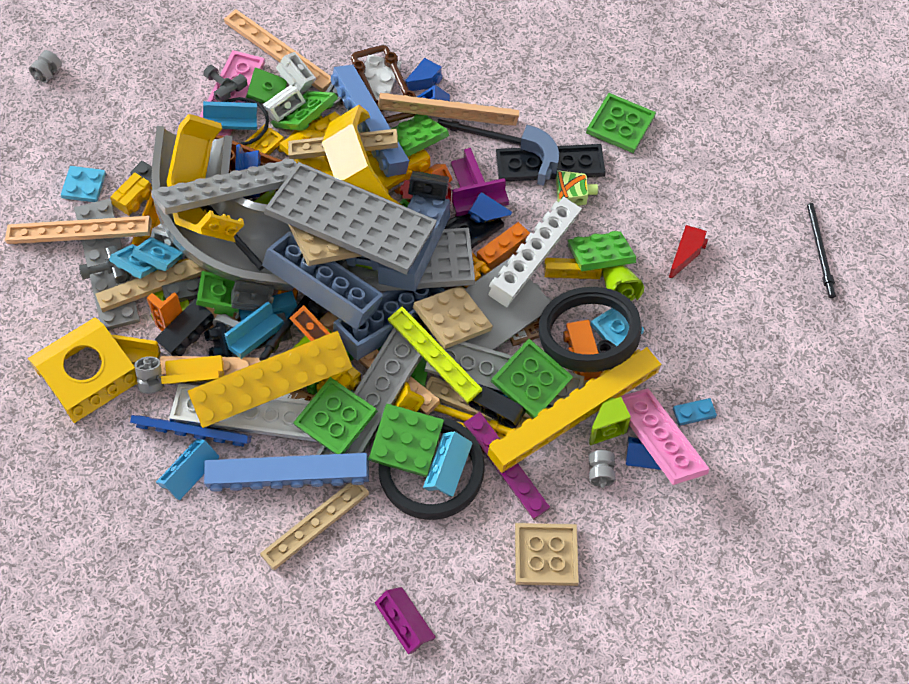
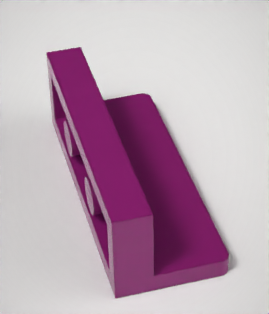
(467, 169)
(465, 196)
(404, 619)

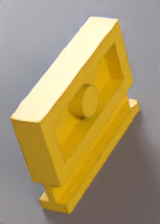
(267, 142)

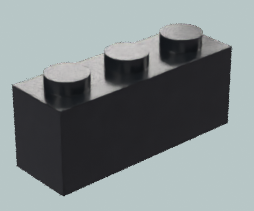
(185, 329)

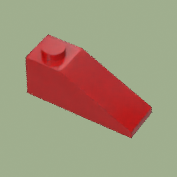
(689, 248)

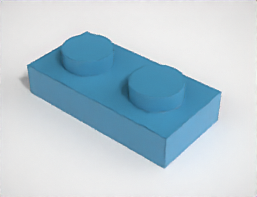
(694, 411)

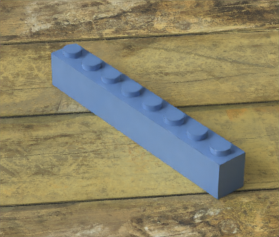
(354, 93)
(286, 470)

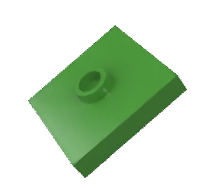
(264, 86)

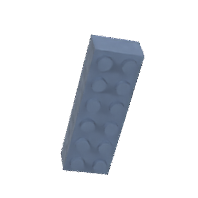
(436, 210)
(324, 283)
(376, 329)

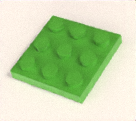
(311, 110)
(621, 122)
(419, 134)
(601, 251)
(531, 378)
(335, 417)
(406, 440)

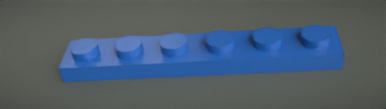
(182, 429)

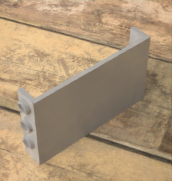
(505, 320)

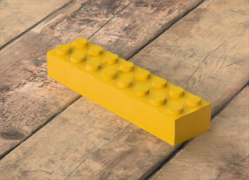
(269, 379)

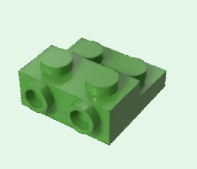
(216, 293)

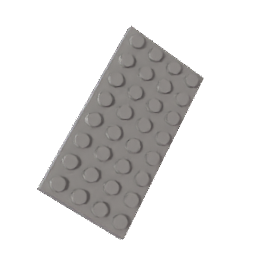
(351, 217)
(448, 266)

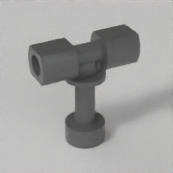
(226, 85)
(119, 274)

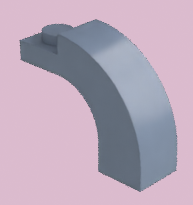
(544, 146)

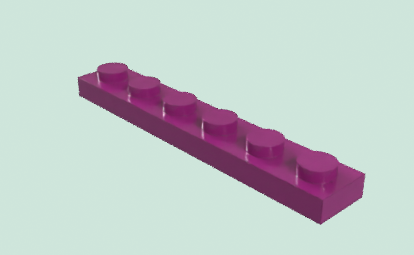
(514, 476)

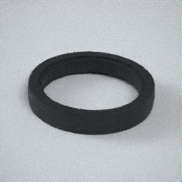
(590, 362)
(449, 507)

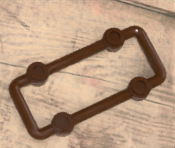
(390, 61)

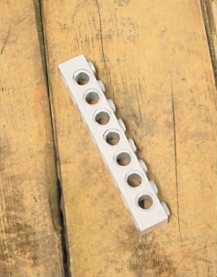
(534, 252)

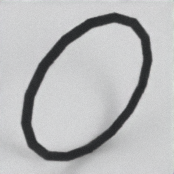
(265, 113)

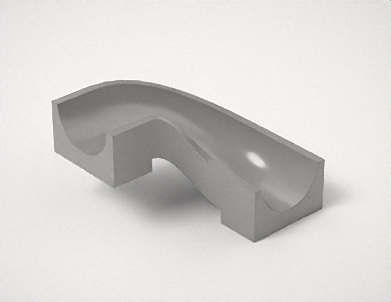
(212, 253)

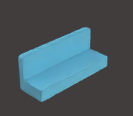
(448, 463)

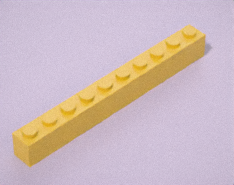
(572, 410)

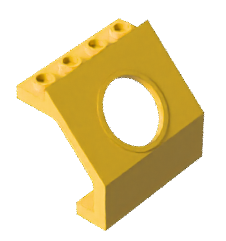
(87, 395)

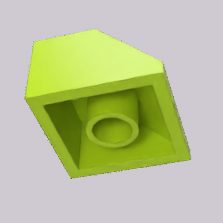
(610, 422)

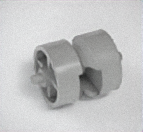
(45, 66)
(148, 374)
(601, 471)

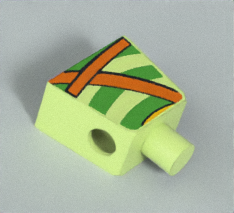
(574, 187)

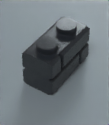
(428, 185)

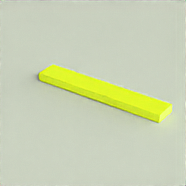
(435, 354)

